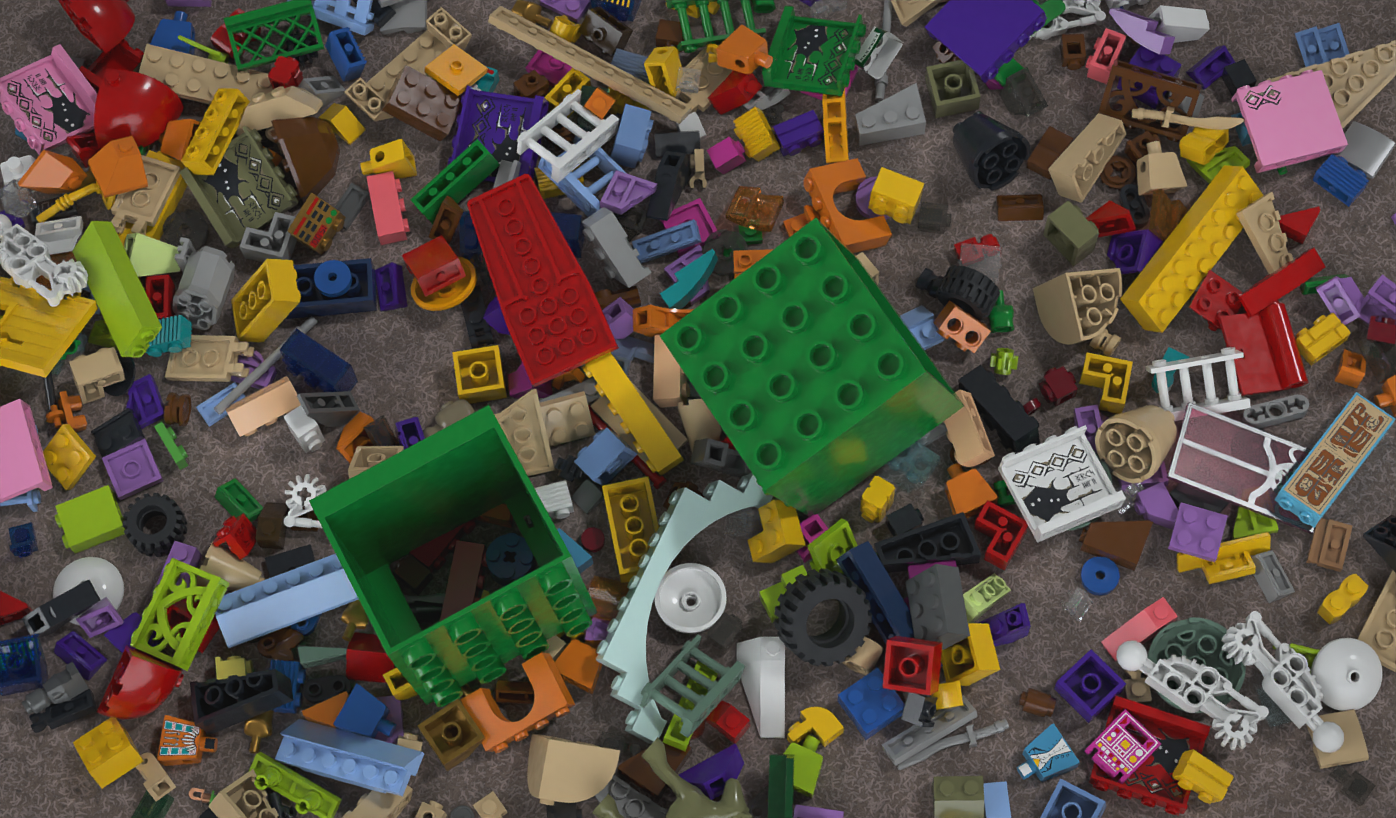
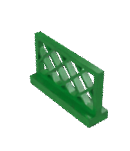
(273, 15)

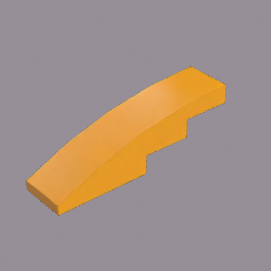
(835, 128)

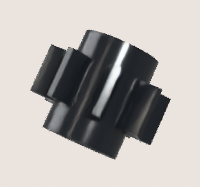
(568, 468)

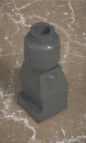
(58, 689)

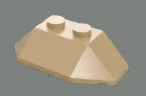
(278, 104)

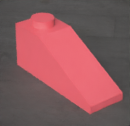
(1141, 627)

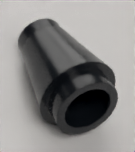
(426, 611)

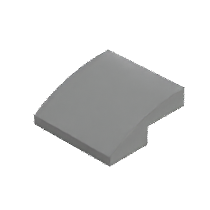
(409, 17)
(1366, 149)

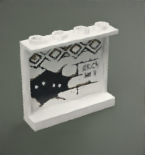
(1059, 483)

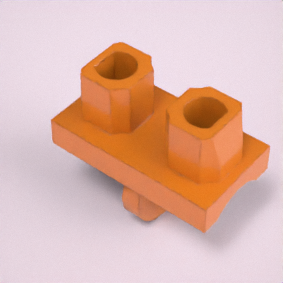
(66, 406)

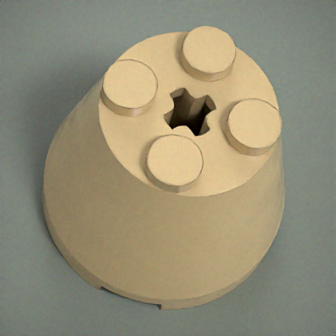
(1136, 442)

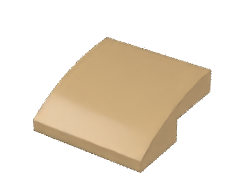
(1354, 744)

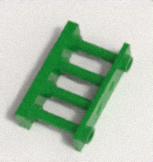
(689, 44)

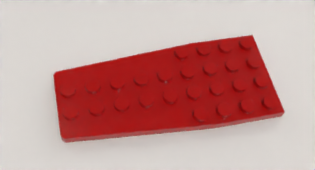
(538, 282)

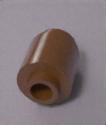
(1037, 702)

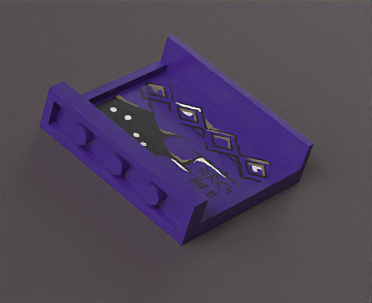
(497, 124)

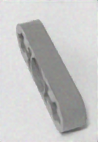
(1282, 404)

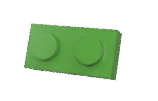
(168, 437)

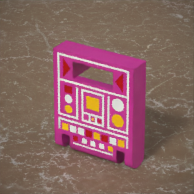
(1119, 750)

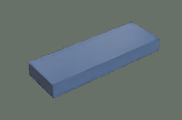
(667, 241)

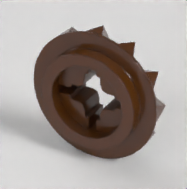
(1118, 163)

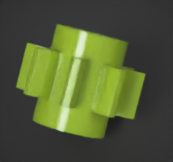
(1003, 361)

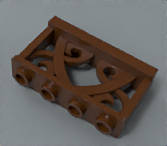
(1131, 74)

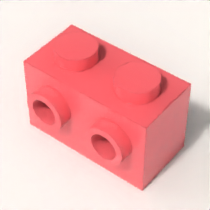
(1107, 50)

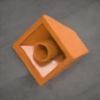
(118, 167)
(53, 174)
(354, 435)

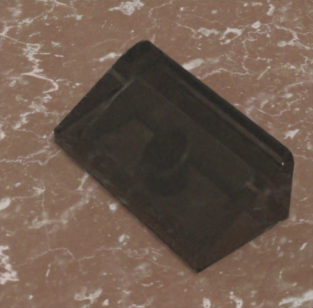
(381, 433)

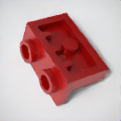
(238, 534)

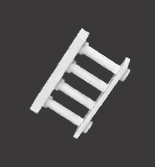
(575, 153)
(1234, 399)

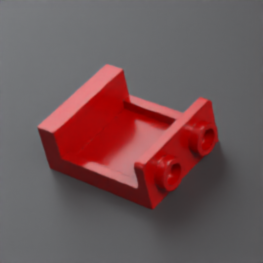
(120, 58)
(434, 265)

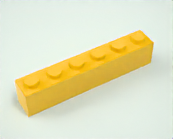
(634, 413)

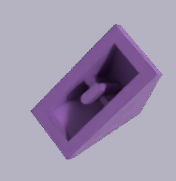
(100, 618)

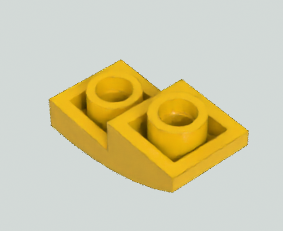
(948, 695)

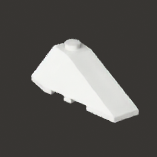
(765, 683)

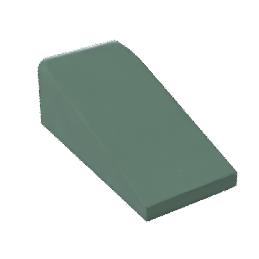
(318, 656)

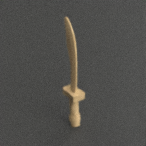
(1216, 123)

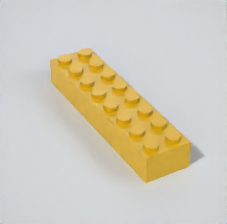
(1191, 250)

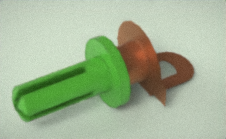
(205, 797)

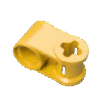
(565, 29)

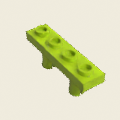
(294, 786)

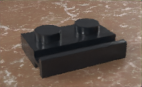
(117, 433)

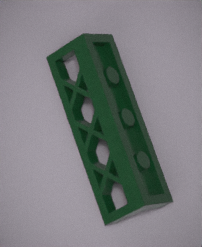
(781, 786)

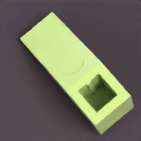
(984, 596)

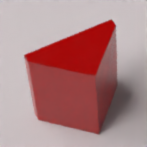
(367, 659)

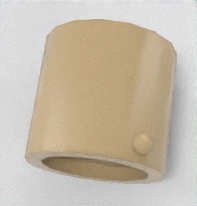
(865, 658)

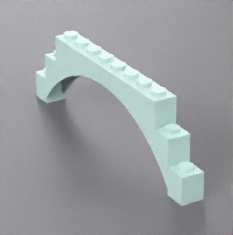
(626, 641)

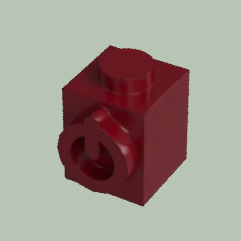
(1058, 386)

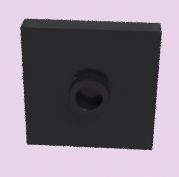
(289, 560)

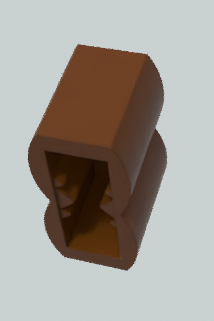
(1048, 151)

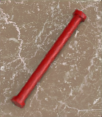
(637, 461)

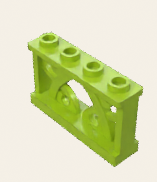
(188, 645)

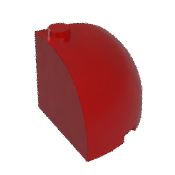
(101, 21)
(134, 107)
(139, 685)

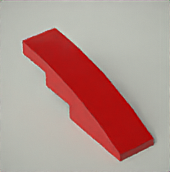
(1281, 282)

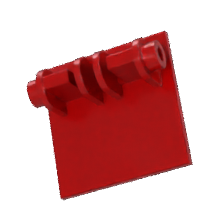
(1215, 299)

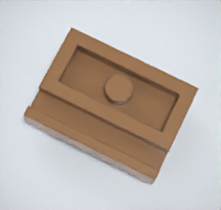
(1329, 544)

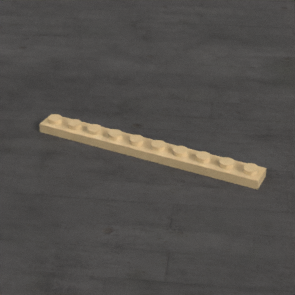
(589, 64)

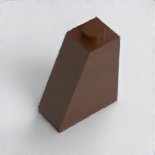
(1116, 541)
(643, 776)

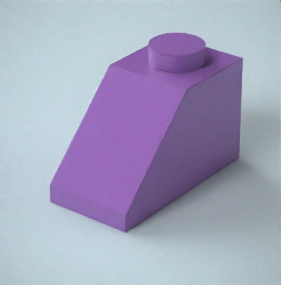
(620, 318)
(1156, 506)

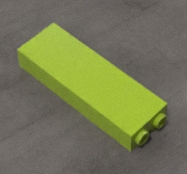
(117, 289)

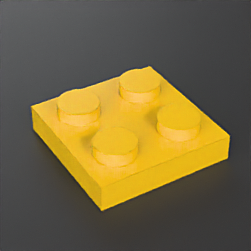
(67, 456)

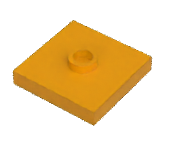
(455, 69)

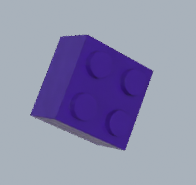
(1156, 62)
(1089, 686)

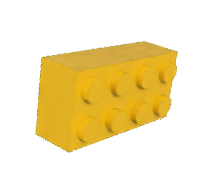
(265, 300)
(631, 522)

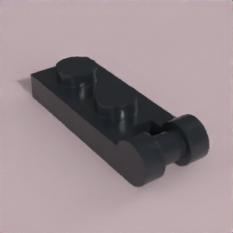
(474, 311)

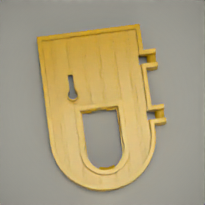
(37, 328)

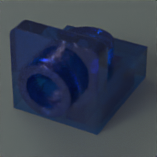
(23, 540)

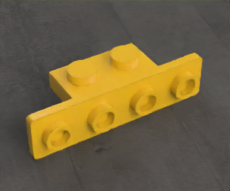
(1232, 559)

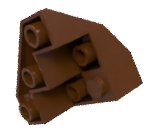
(309, 152)

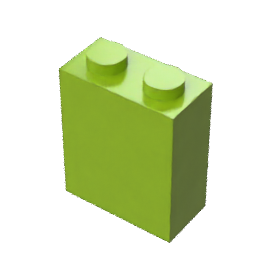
(90, 519)

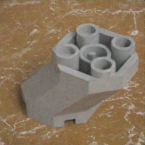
(204, 287)

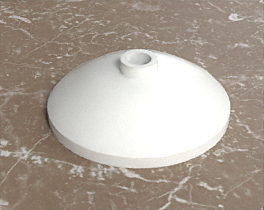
(102, 574)
(686, 583)
(1334, 669)

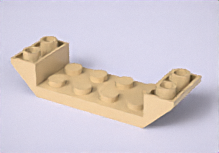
(441, 34)

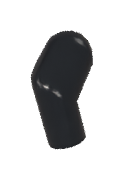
(282, 810)

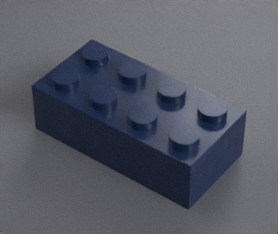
(359, 297)

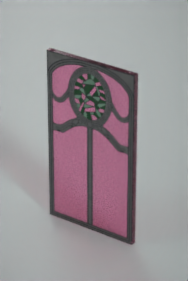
(1235, 463)

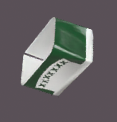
(886, 52)

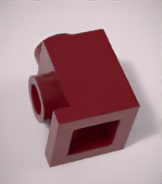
(1382, 330)

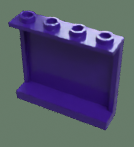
(986, 31)

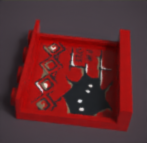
(1153, 779)

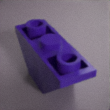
(1009, 625)
(715, 771)

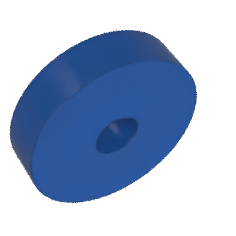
(326, 271)
(1095, 585)

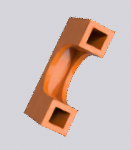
(840, 177)
(550, 701)

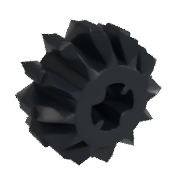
(310, 40)

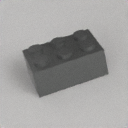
(938, 605)

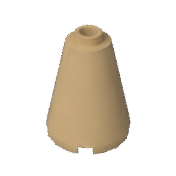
(698, 421)
(228, 566)

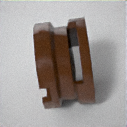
(177, 409)

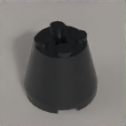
(989, 150)

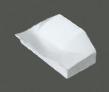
(60, 234)

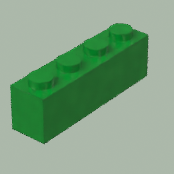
(456, 179)

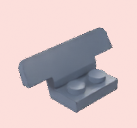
(630, 348)

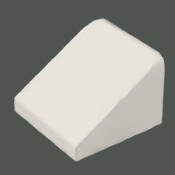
(691, 123)

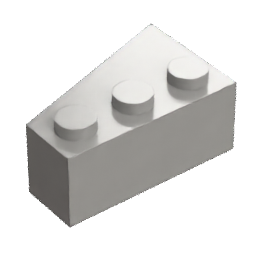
(892, 118)
(614, 248)

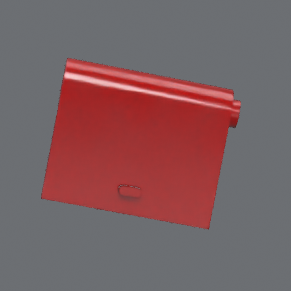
(1268, 348)

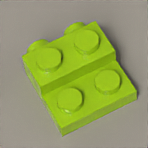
(830, 546)

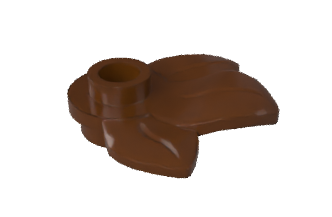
(282, 643)

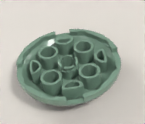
(1200, 641)

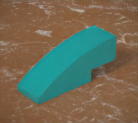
(690, 281)

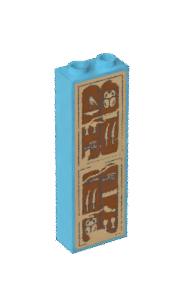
(1334, 460)

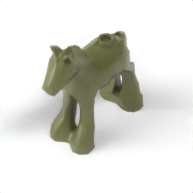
(690, 799)

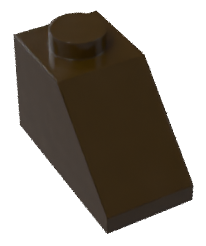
(271, 526)

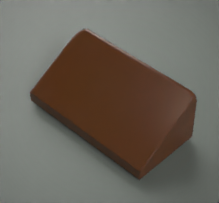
(1020, 207)
(446, 220)

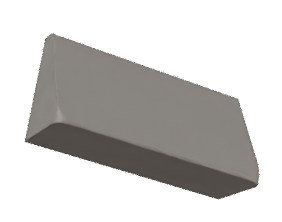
(1271, 576)

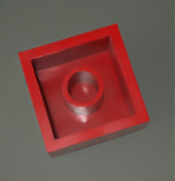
(912, 665)

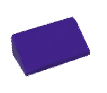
(1211, 66)
(391, 287)
(84, 656)

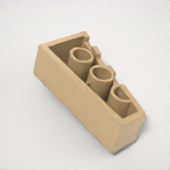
(1086, 157)
(242, 800)

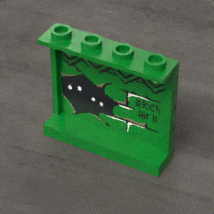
(813, 53)

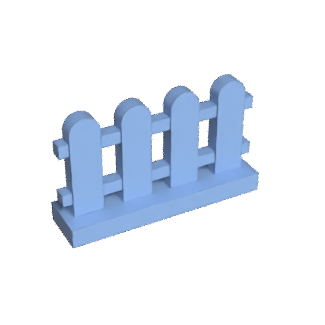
(341, 17)

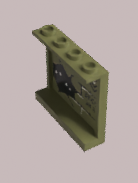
(243, 189)

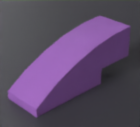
(1143, 30)

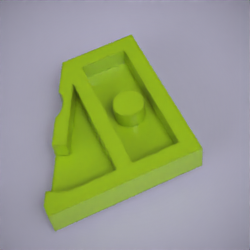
(1228, 156)
(1252, 523)

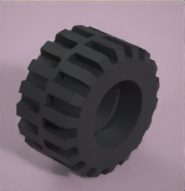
(969, 291)
(142, 512)

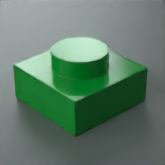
(750, 235)

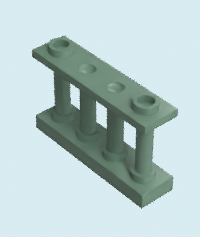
(703, 704)

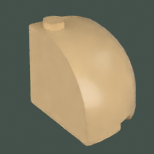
(1079, 304)
(568, 769)

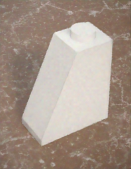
(1180, 22)

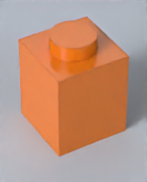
(600, 103)

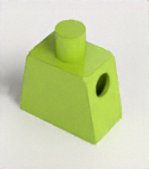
(806, 765)

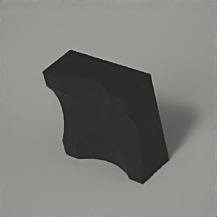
(1196, 498)

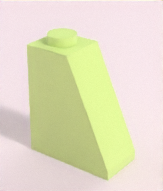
(150, 255)

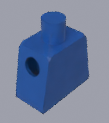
(169, 30)
(364, 715)

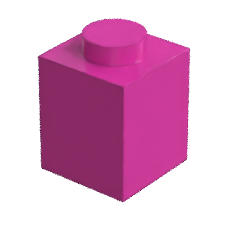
(727, 155)

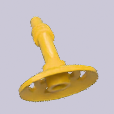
(69, 199)

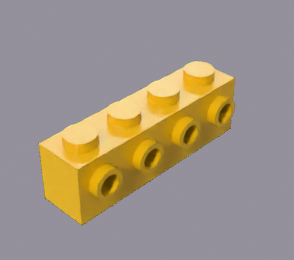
(215, 131)

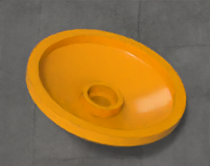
(450, 295)

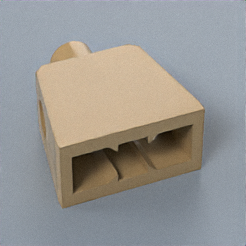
(1159, 171)

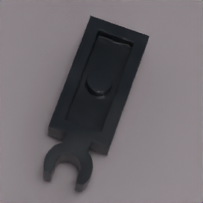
(64, 712)

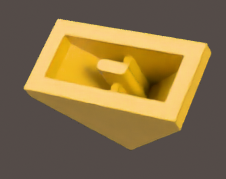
(343, 122)

